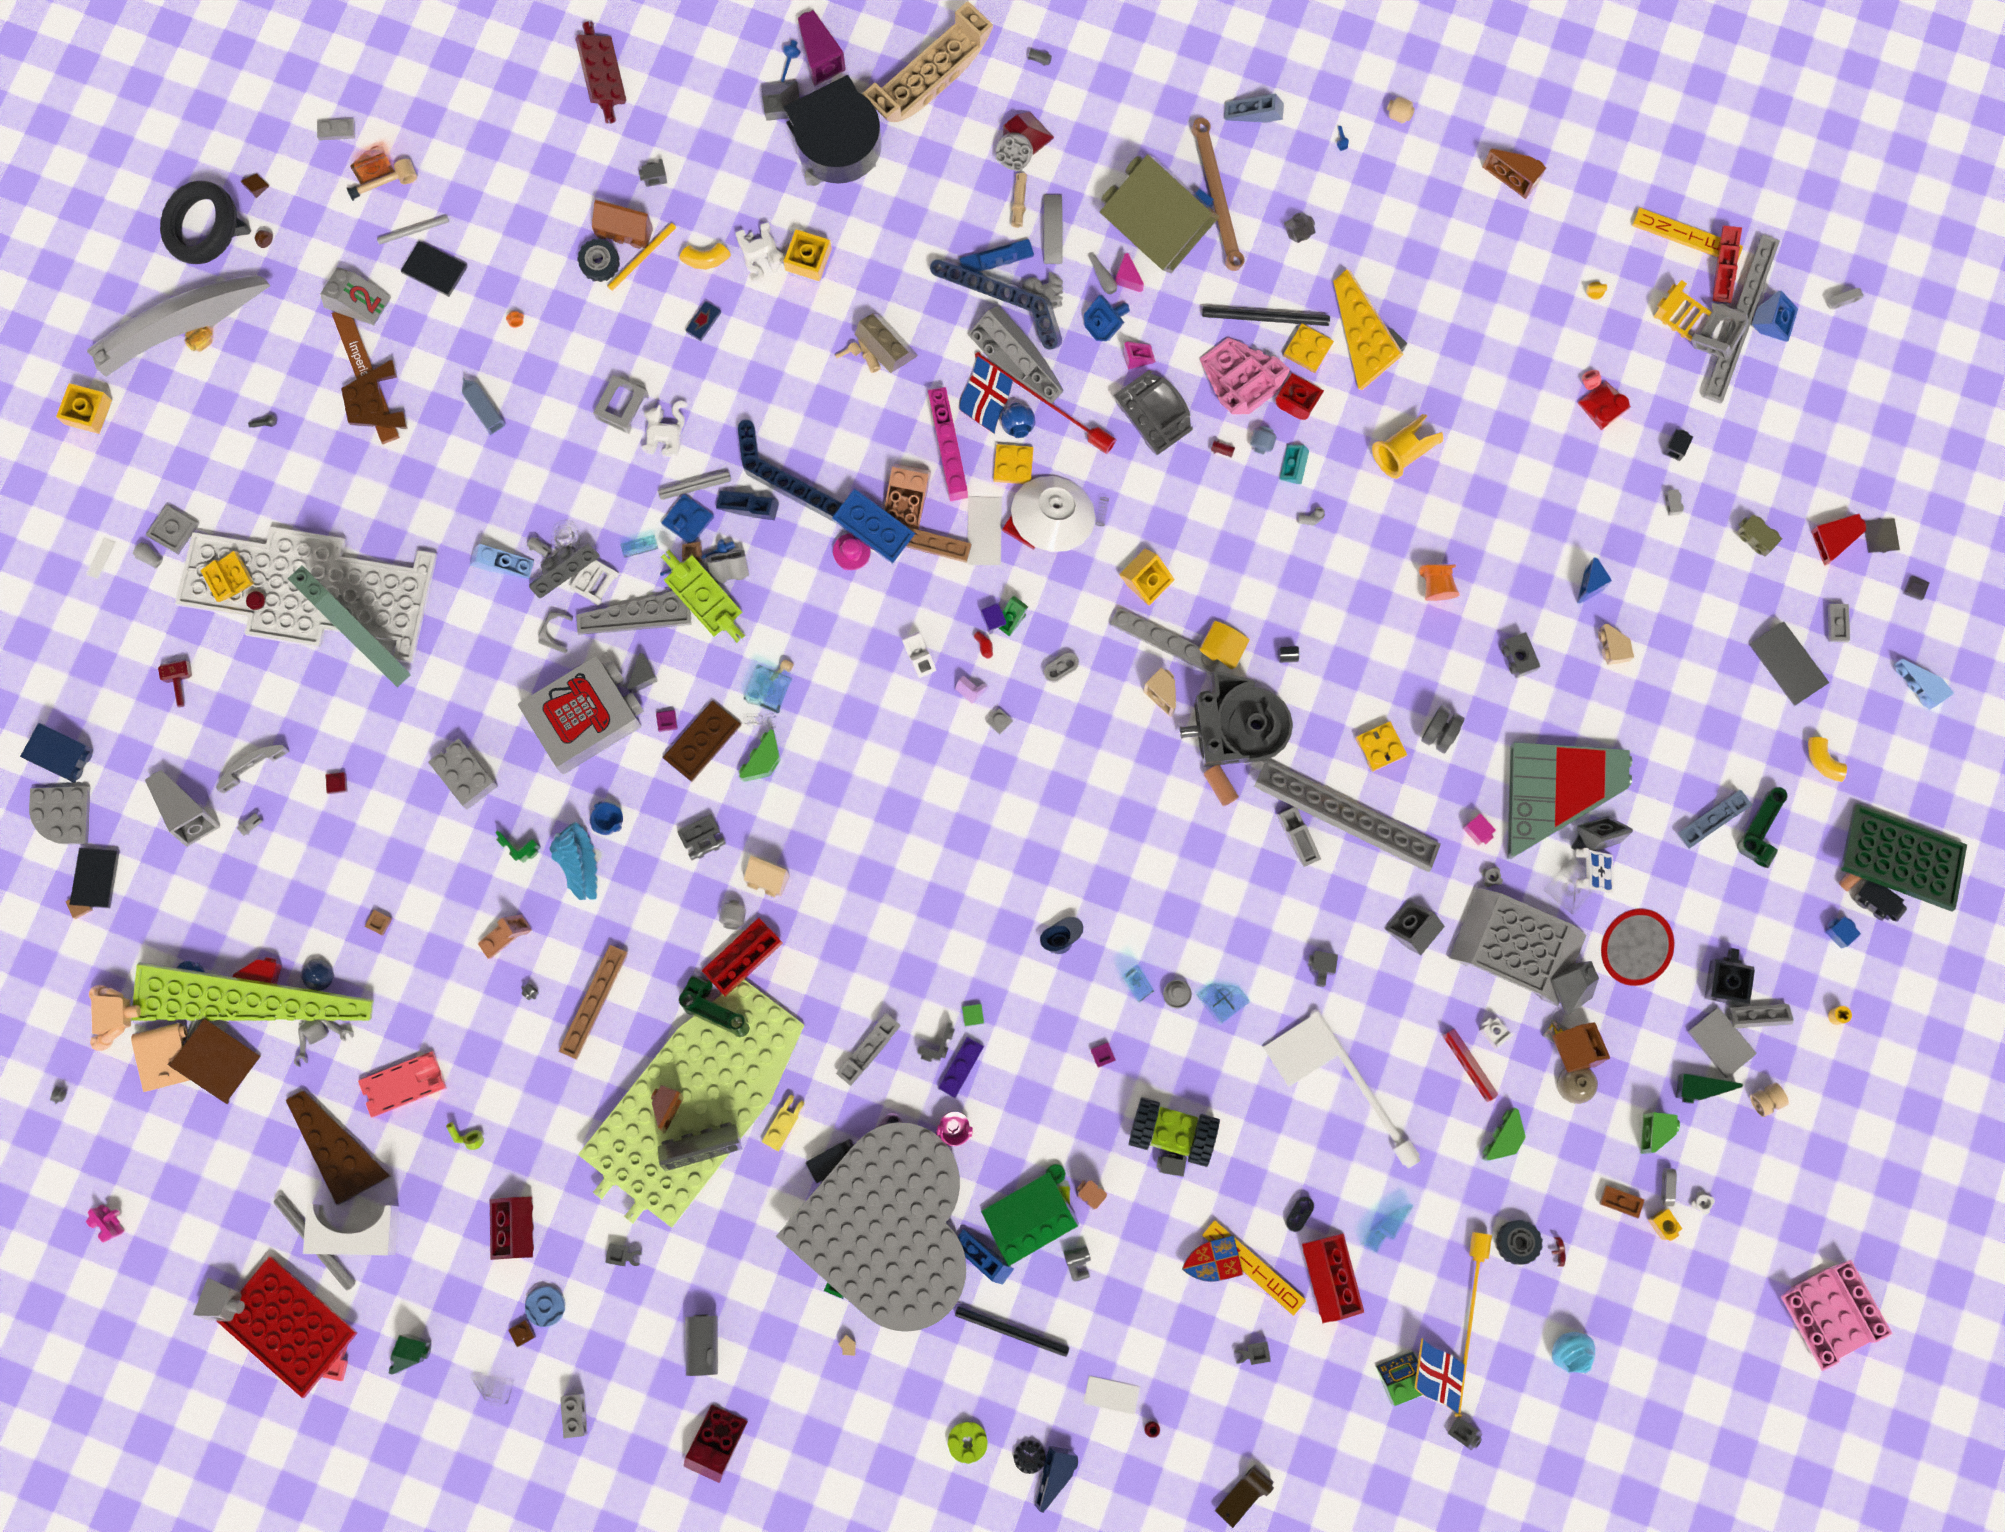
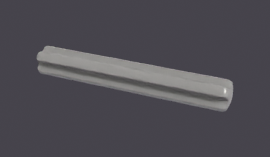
(694, 485)

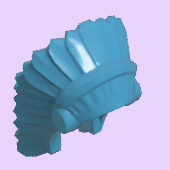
(576, 857)

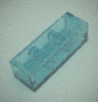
(639, 546)

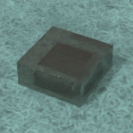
(1916, 588)

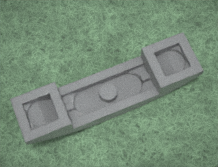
(1053, 229)
(229, 779)
(869, 1049)

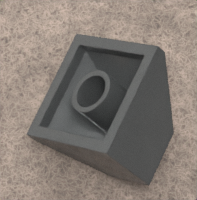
(777, 96)
(1575, 985)

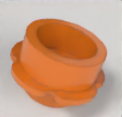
(515, 319)

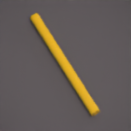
(642, 256)

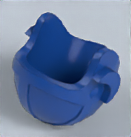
(606, 818)

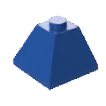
(1776, 317)

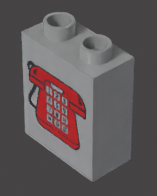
(581, 714)

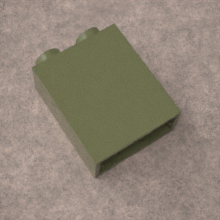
(1157, 212)

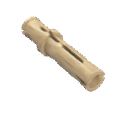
(1019, 199)

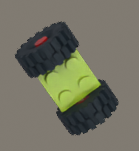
(1174, 1131)

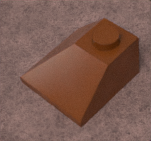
(665, 1105)

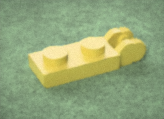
(782, 1125)

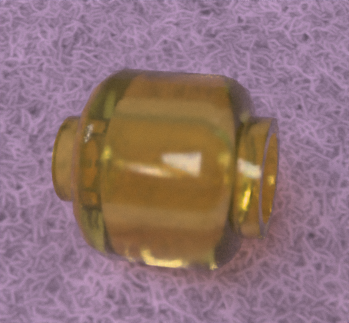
(198, 339)

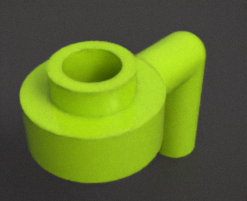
(472, 1140)

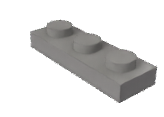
(1761, 1016)

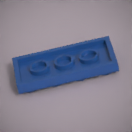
(873, 526)

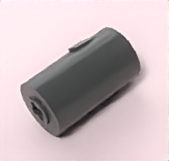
(701, 1345)

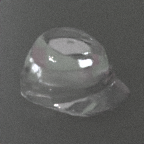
(565, 533)

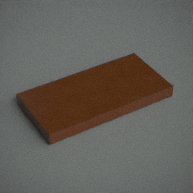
(702, 741)

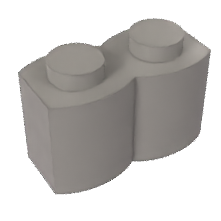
(728, 566)

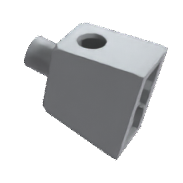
(218, 1302)

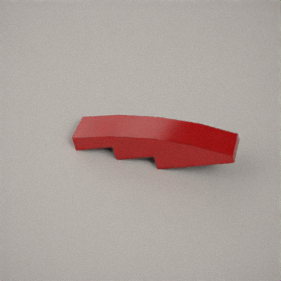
(1727, 264)

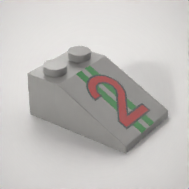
(354, 297)

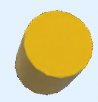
(1840, 1015)

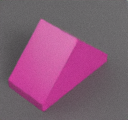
(1128, 275)
(1138, 355)

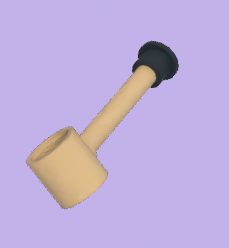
(403, 171)

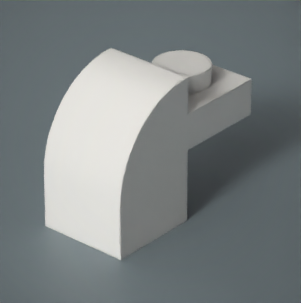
(918, 655)

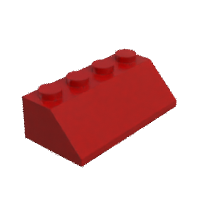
(1333, 1278)

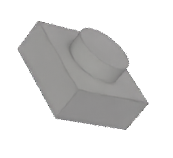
(999, 721)

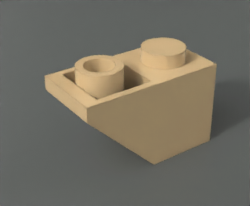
(1616, 646)

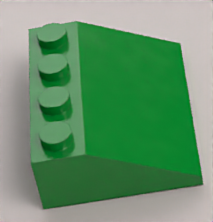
(1029, 1218)

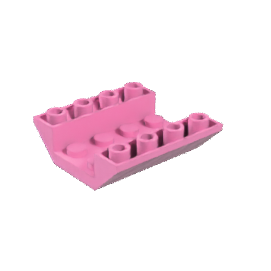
(1835, 1313)

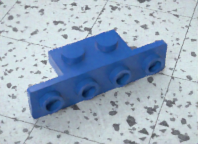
(998, 256)

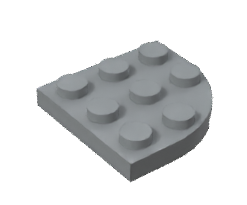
(61, 813)

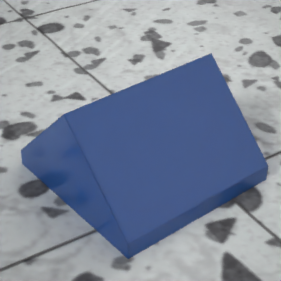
(1594, 580)

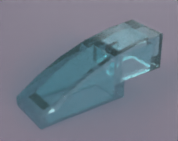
(1386, 1227)

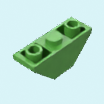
(763, 759)
(1507, 1137)

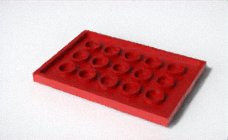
(288, 1327)

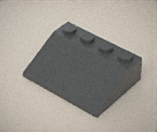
(699, 1147)

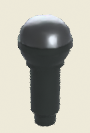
(269, 420)

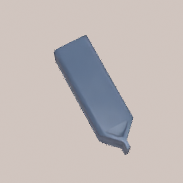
(482, 407)

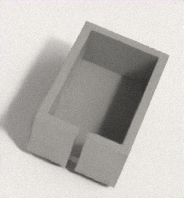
(462, 774)

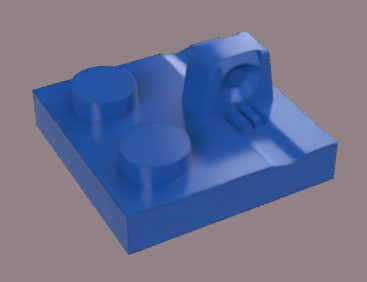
(687, 519)

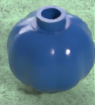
(1018, 420)

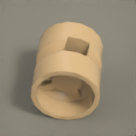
(1771, 1098)

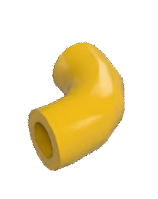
(705, 259)
(1823, 761)

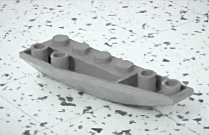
(1015, 353)

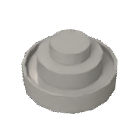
(1177, 994)

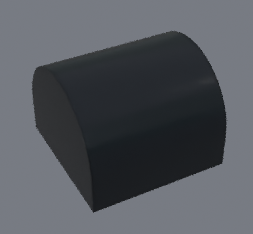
(1288, 654)

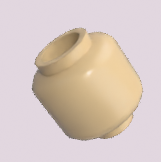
(1401, 109)

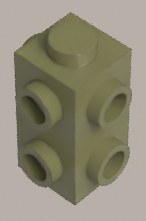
(1758, 535)

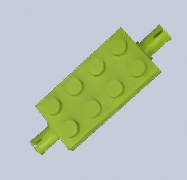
(703, 596)

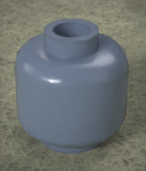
(1263, 440)

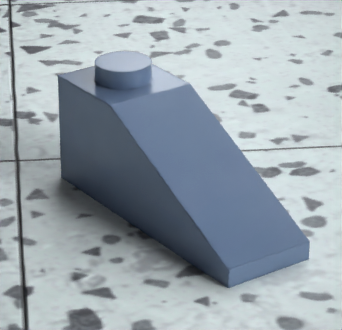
(1255, 109)

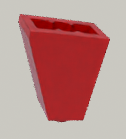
(1837, 536)

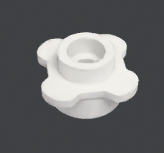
(1709, 1201)

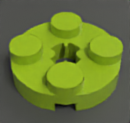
(979, 1442)

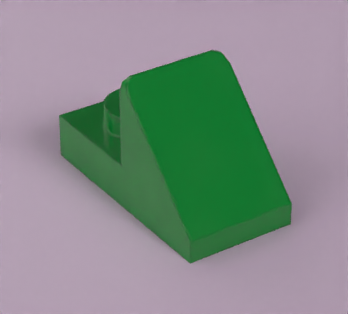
(1014, 615)

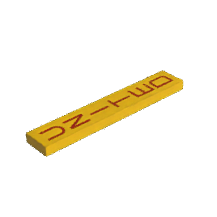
(1678, 232)
(1259, 1272)

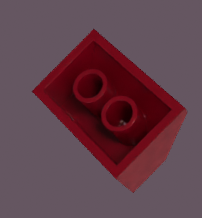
(511, 1228)

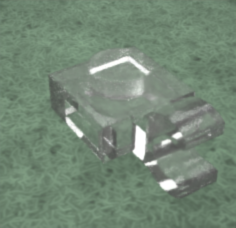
(755, 719)

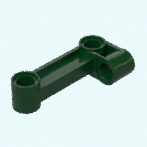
(1762, 852)
(698, 990)

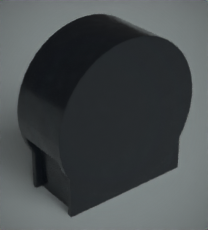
(835, 132)

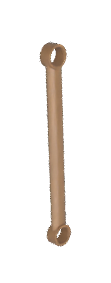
(1217, 193)

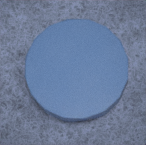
(545, 1306)

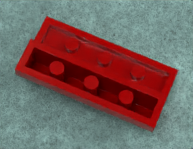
(742, 957)

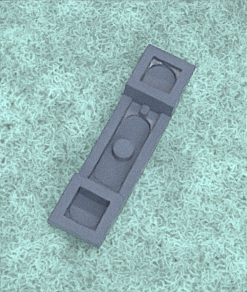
(1714, 819)

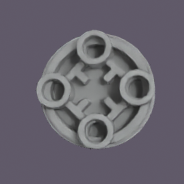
(1014, 151)

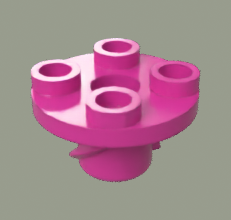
(851, 552)

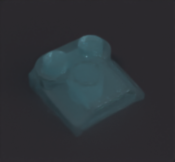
(766, 688)

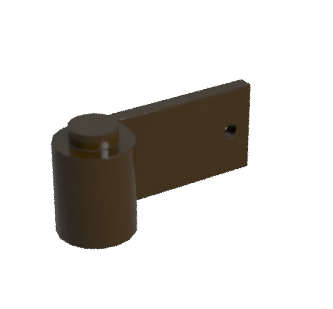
(1244, 1495)

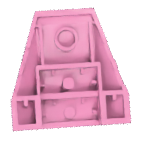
(1242, 375)

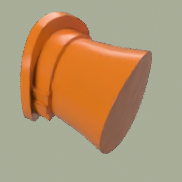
(1439, 582)

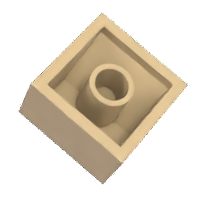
(1162, 691)
(766, 877)

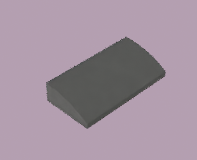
(1789, 663)

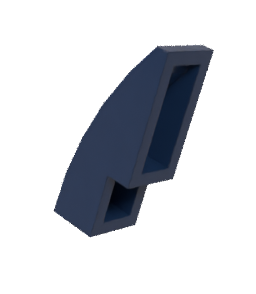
(747, 505)

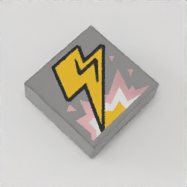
(1553, 1028)

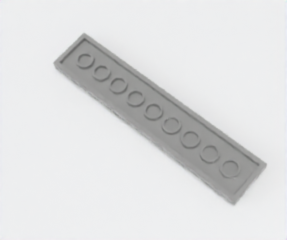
(1347, 815)

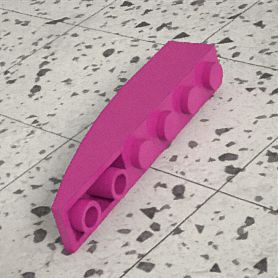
(948, 444)

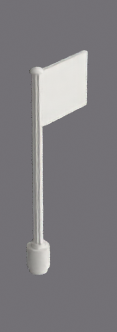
(1314, 1045)

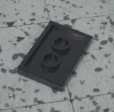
(434, 268)
(94, 878)

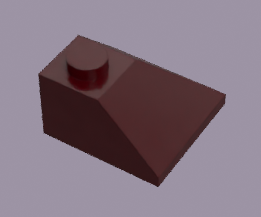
(1031, 128)

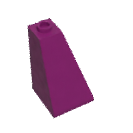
(821, 50)

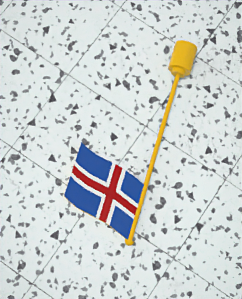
(1439, 1373)

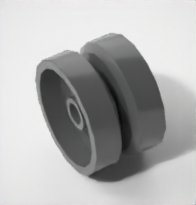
(1443, 729)

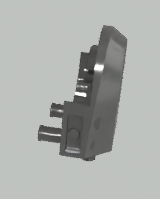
(1226, 721)

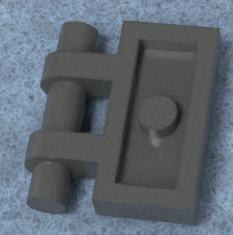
(698, 832)

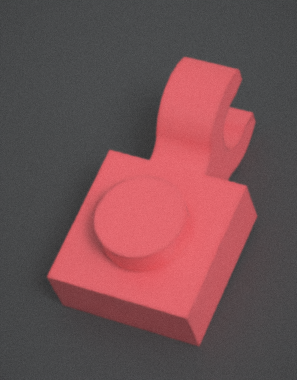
(338, 1368)

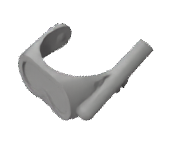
(543, 638)

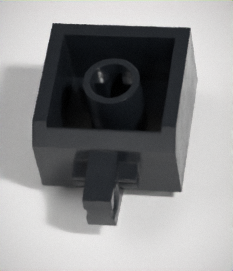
(1738, 974)

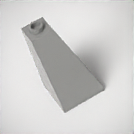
(179, 811)

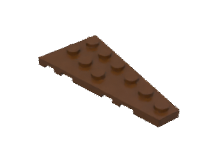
(338, 1155)

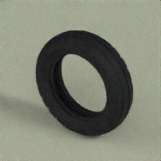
(174, 214)

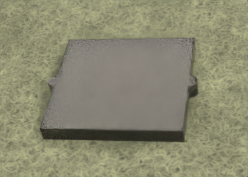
(1881, 535)

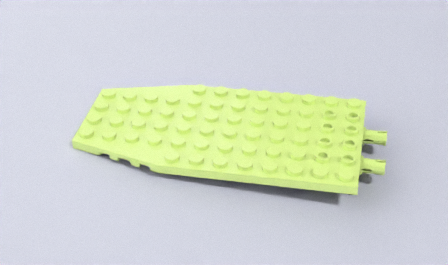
(720, 1082)

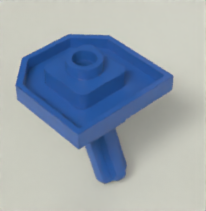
(1104, 320)

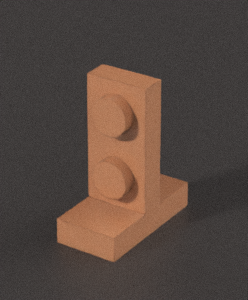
(504, 934)

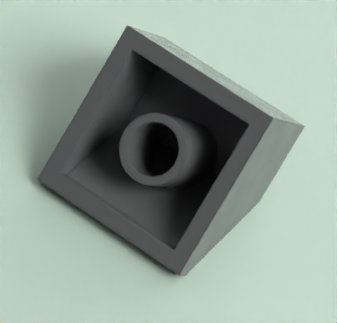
(1415, 927)

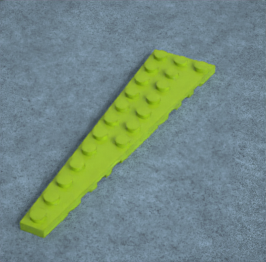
(195, 995)

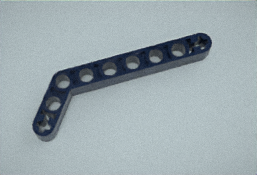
(998, 293)
(778, 475)

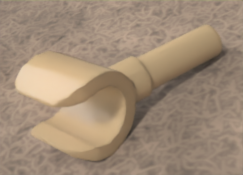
(853, 348)
(785, 665)

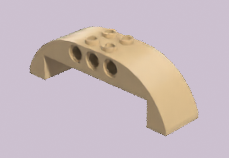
(933, 68)

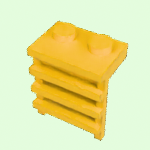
(1669, 306)

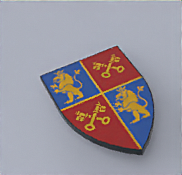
(1214, 1261)

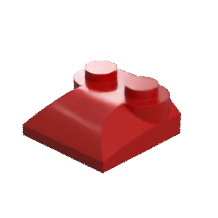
(1298, 397)
(1604, 405)

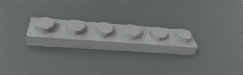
(1162, 640)

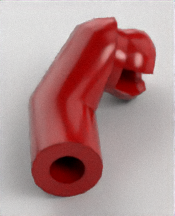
(986, 645)

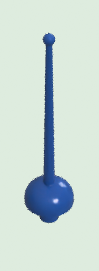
(792, 53)
(722, 547)

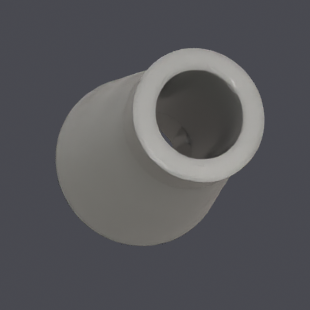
(145, 554)

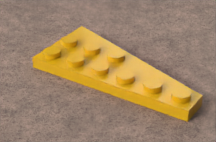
(1367, 336)

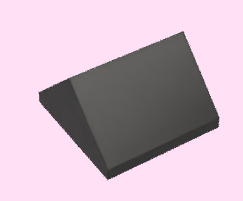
(1603, 833)

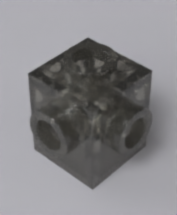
(1300, 227)

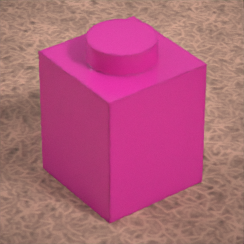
(1480, 830)

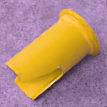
(1403, 448)

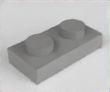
(335, 129)
(1838, 623)

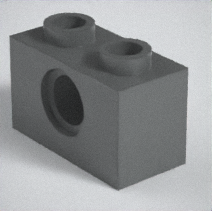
(1520, 644)

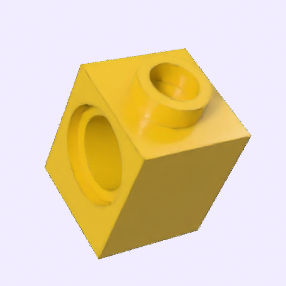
(1657, 1223)

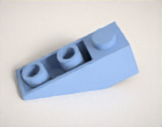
(500, 561)
(1928, 686)

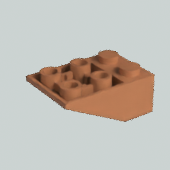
(907, 494)

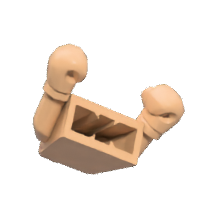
(110, 1015)

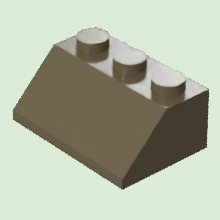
(884, 342)

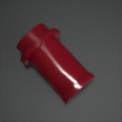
(1221, 448)
(1151, 1424)

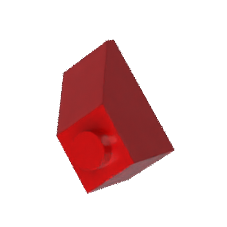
(261, 970)

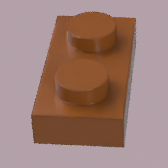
(1621, 1202)

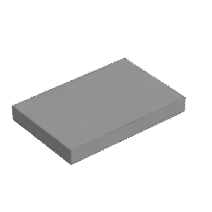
(1722, 1042)

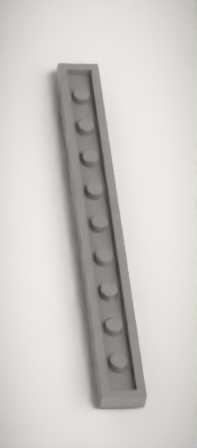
(1747, 302)

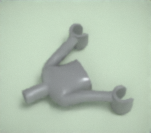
(314, 1032)

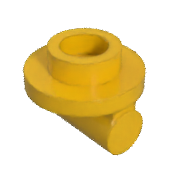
(1596, 290)

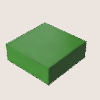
(973, 1015)

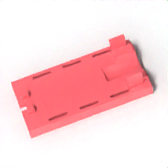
(402, 1084)

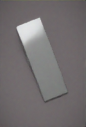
(1299, 836)

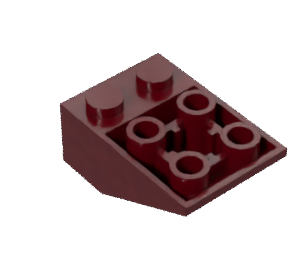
(715, 1443)

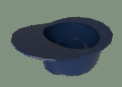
(1062, 935)

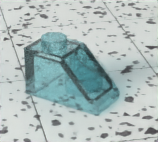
(1222, 1000)

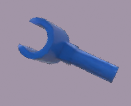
(1343, 143)

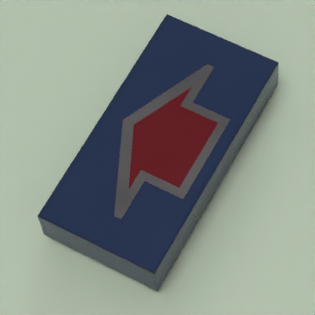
(703, 321)

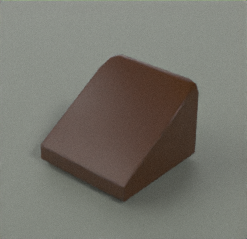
(255, 185)

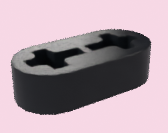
(1296, 1211)

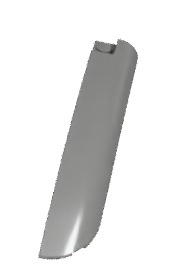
(172, 318)

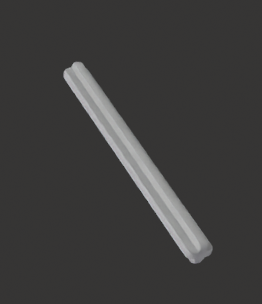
(327, 1259)

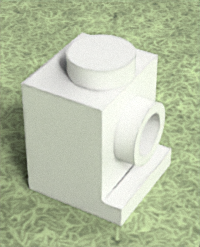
(1495, 1040)

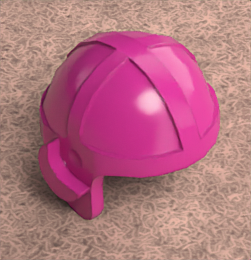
(954, 1129)

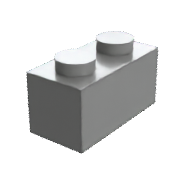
(1673, 502)

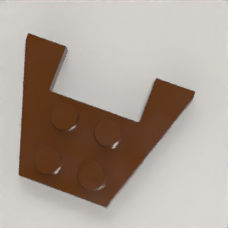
(364, 400)

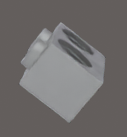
(573, 1415)

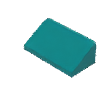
(1294, 464)

